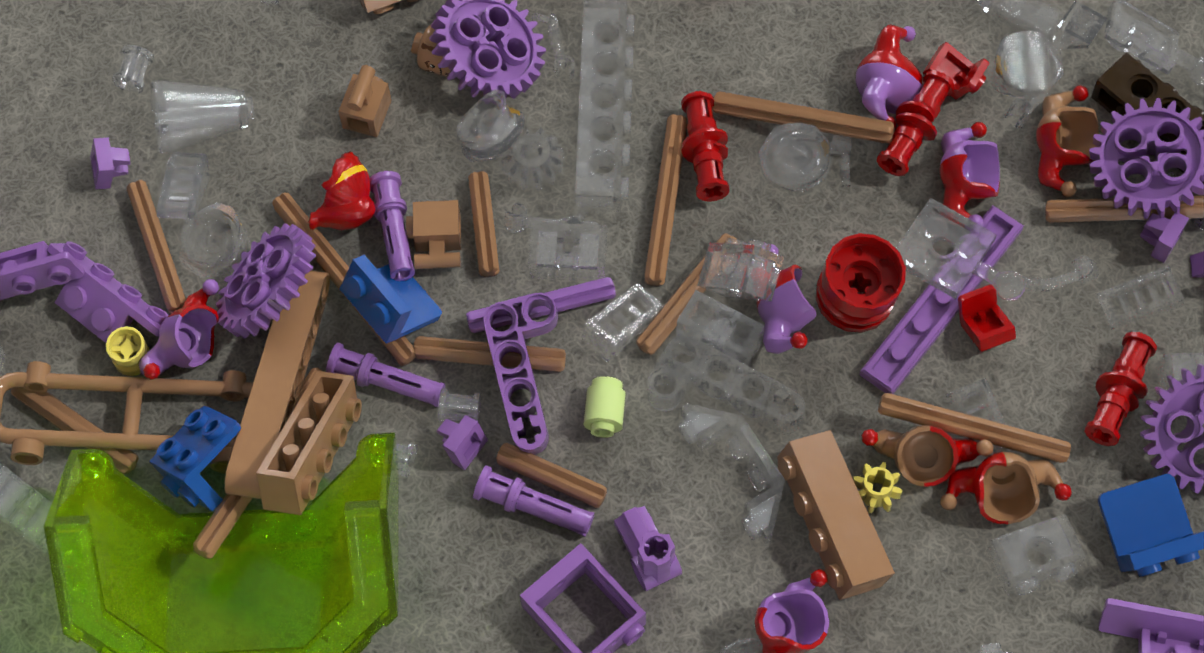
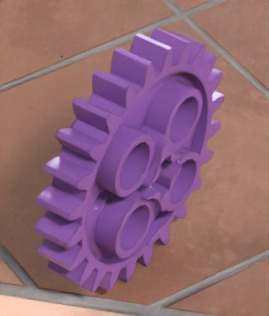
(487, 45)
(1146, 127)
(265, 280)
(1186, 399)

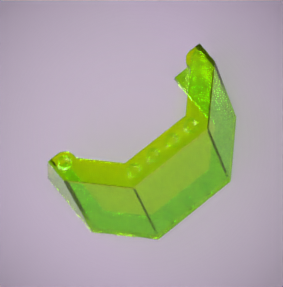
(273, 586)

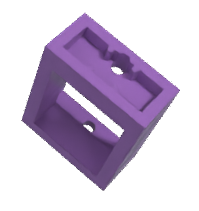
(560, 578)

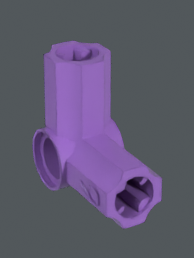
(650, 552)

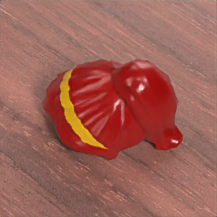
(346, 197)

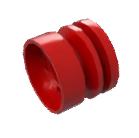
(872, 268)

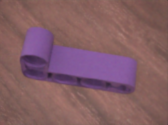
(522, 376)

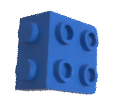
(387, 304)
(190, 451)
(1149, 525)

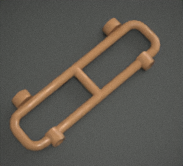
(29, 443)

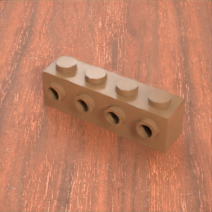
(308, 443)
(834, 515)

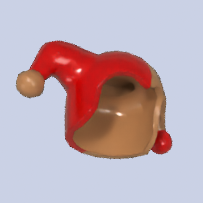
(1064, 137)
(926, 452)
(1005, 486)

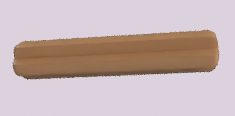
(483, 224)
(551, 475)

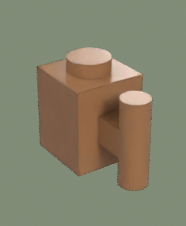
(365, 103)
(435, 229)

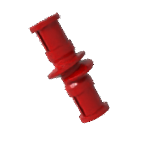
(915, 123)
(705, 146)
(1121, 389)

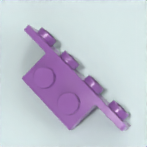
(34, 268)
(101, 300)
(1154, 627)

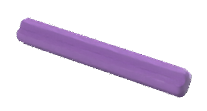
(564, 299)

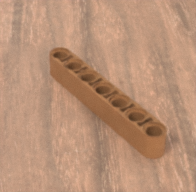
(277, 384)

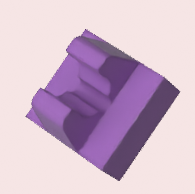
(107, 162)
(1163, 234)
(462, 440)

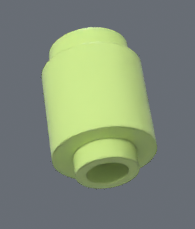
(604, 407)

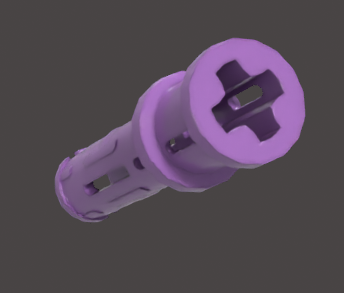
(390, 211)
(364, 372)
(515, 495)

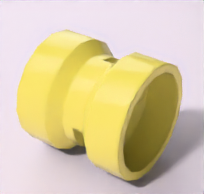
(122, 345)

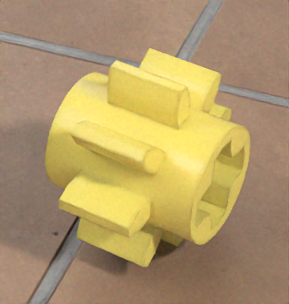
(888, 490)

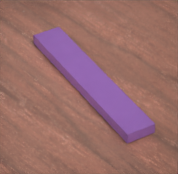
(931, 315)

